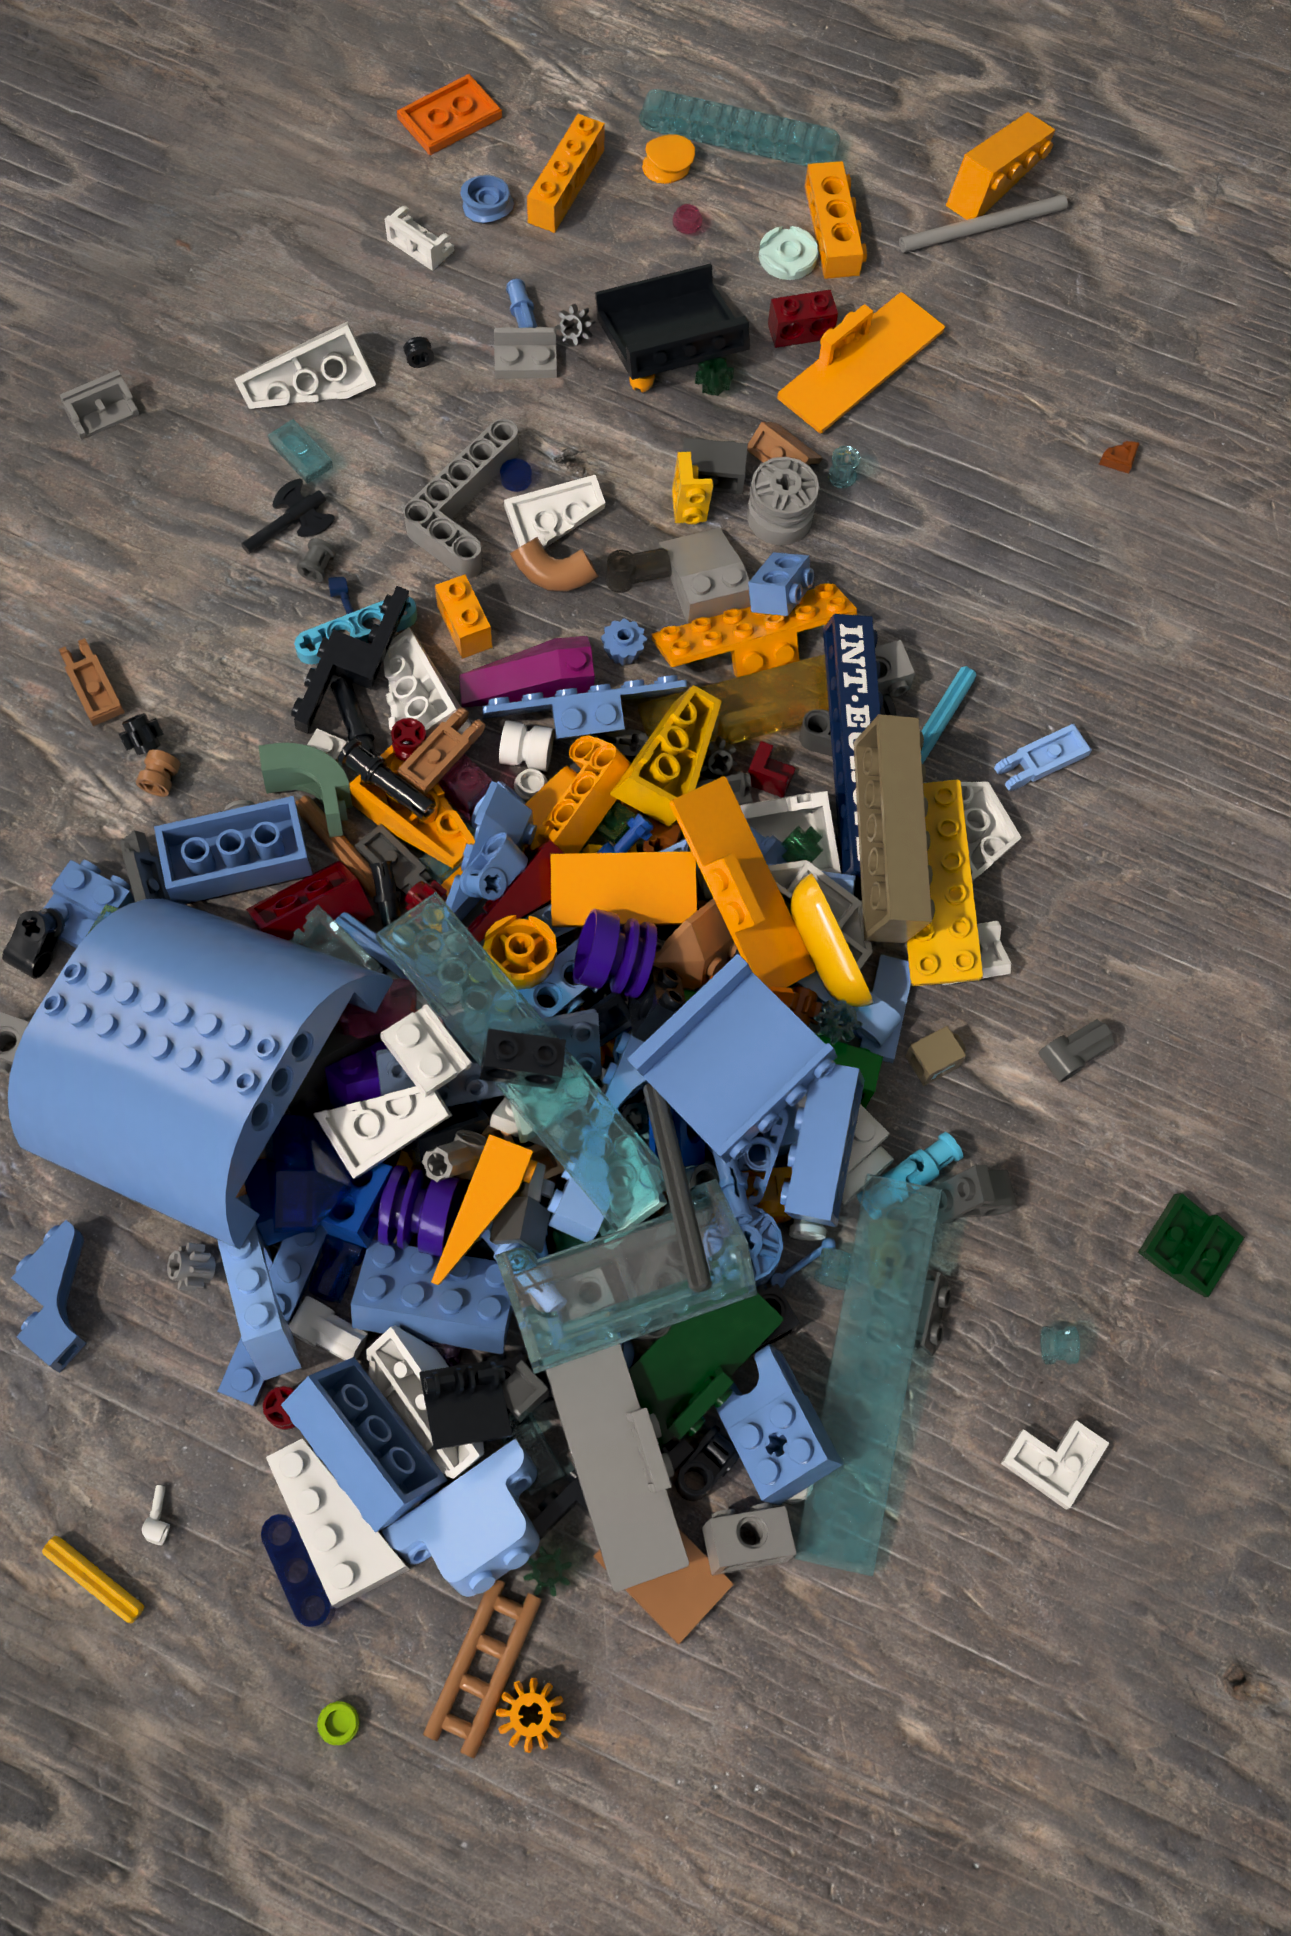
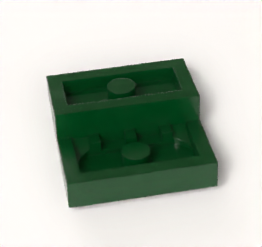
(1191, 1245)

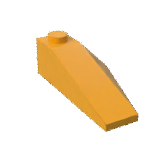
(493, 1185)

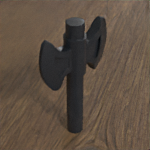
(298, 510)

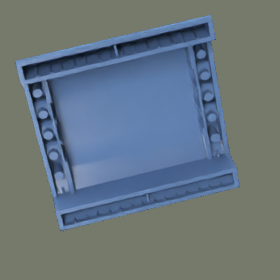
(176, 1056)

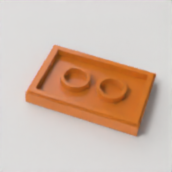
(449, 114)

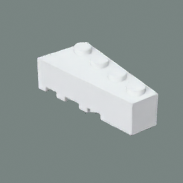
(337, 1538)

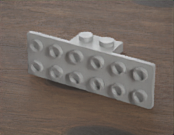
(619, 1467)

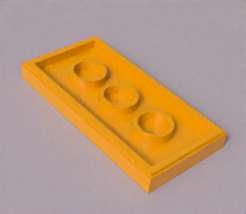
(633, 885)

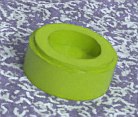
(338, 1723)

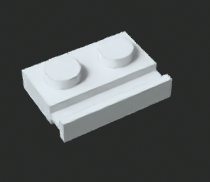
(425, 1050)

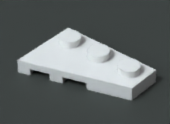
(381, 1126)

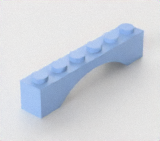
(571, 1207)

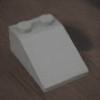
(707, 574)

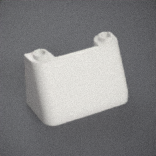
(782, 816)

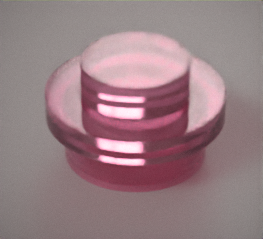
(687, 219)

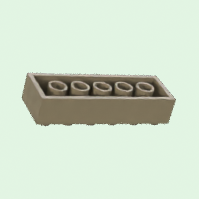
(892, 829)

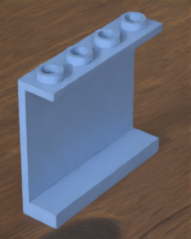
(733, 1059)

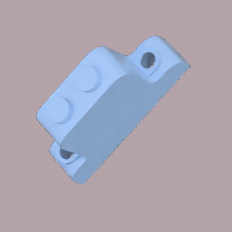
(473, 1524)

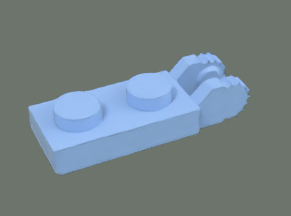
(1044, 756)

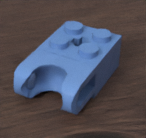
(766, 1420)

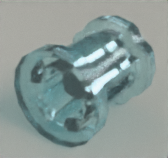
(848, 469)

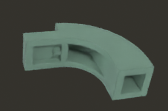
(308, 770)

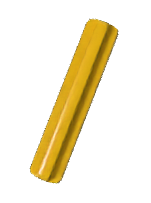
(93, 1579)

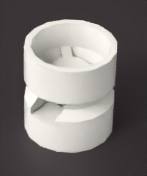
(523, 745)

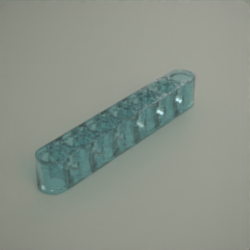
(738, 128)

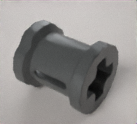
(316, 560)

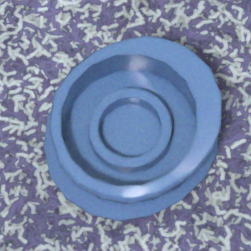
(486, 198)

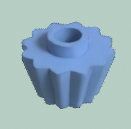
(623, 641)

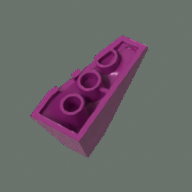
(539, 669)

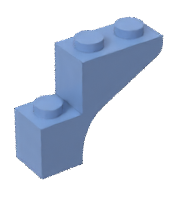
(48, 1279)

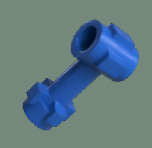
(639, 828)

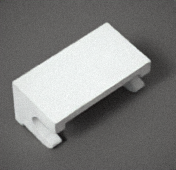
(417, 240)

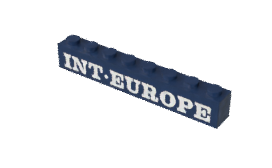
(853, 705)

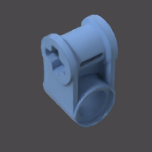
(496, 868)

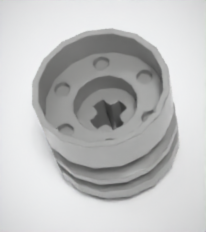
(782, 500)

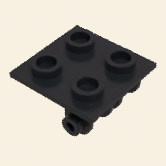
(465, 1404)

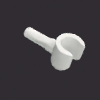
(153, 1529)

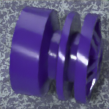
(622, 955)
(413, 1209)

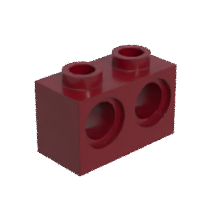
(801, 318)

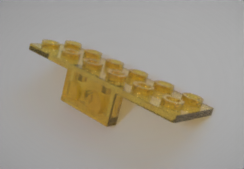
(757, 701)

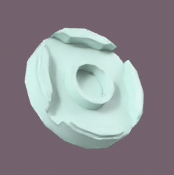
(788, 253)

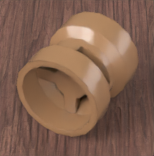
(158, 773)

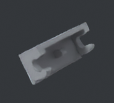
(99, 404)

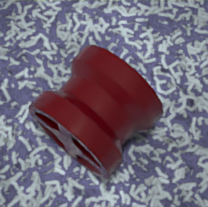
(410, 731)
(272, 1404)

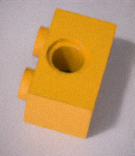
(463, 616)

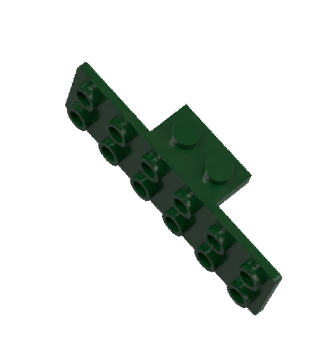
(695, 1363)

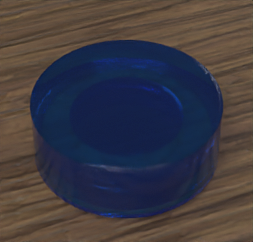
(516, 474)

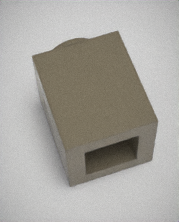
(936, 1055)

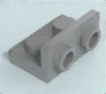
(525, 352)

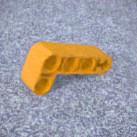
(587, 796)

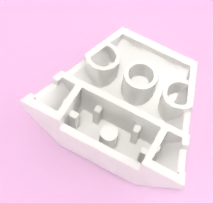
(987, 826)

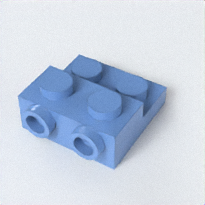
(82, 896)

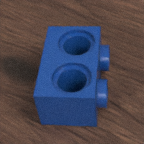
(364, 1203)

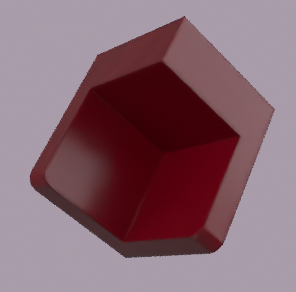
(768, 773)

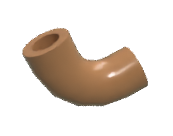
(551, 572)

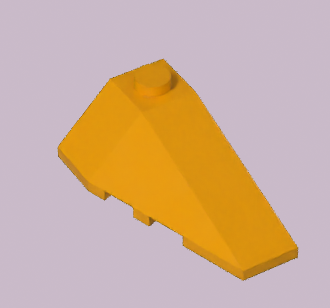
(440, 835)

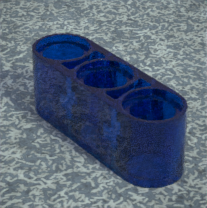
(282, 1558)

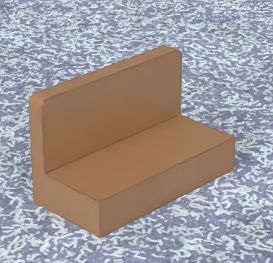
(774, 441)

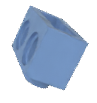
(780, 583)

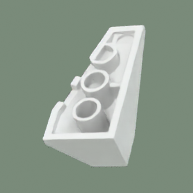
(313, 371)
(417, 686)

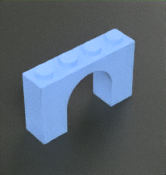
(256, 1305)

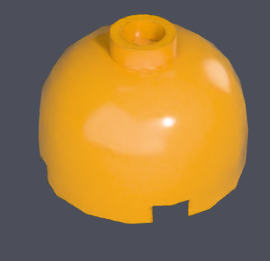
(522, 949)

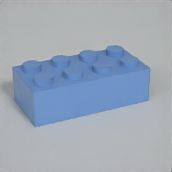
(233, 850)
(823, 1147)
(462, 1311)
(363, 1443)

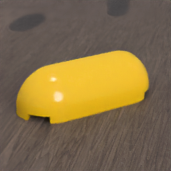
(827, 944)

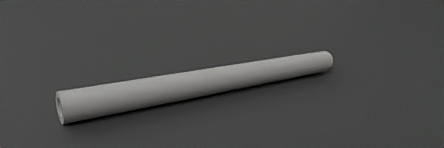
(983, 223)

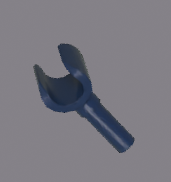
(339, 587)

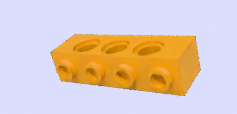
(565, 173)
(834, 220)

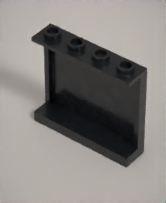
(670, 322)

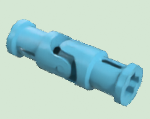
(925, 1164)

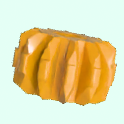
(533, 1729)

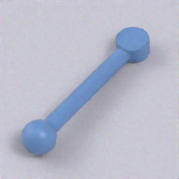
(780, 1279)

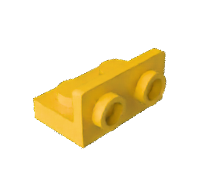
(689, 494)

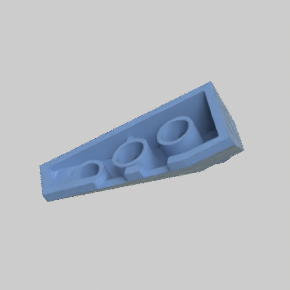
(497, 813)

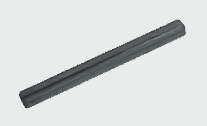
(678, 1191)

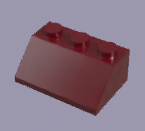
(331, 888)

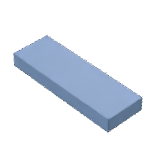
(891, 986)

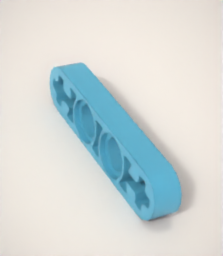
(352, 623)

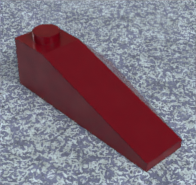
(523, 895)

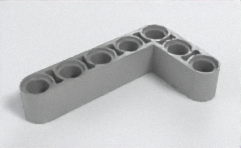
(457, 487)

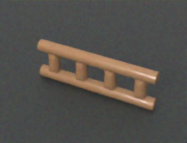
(490, 1692)

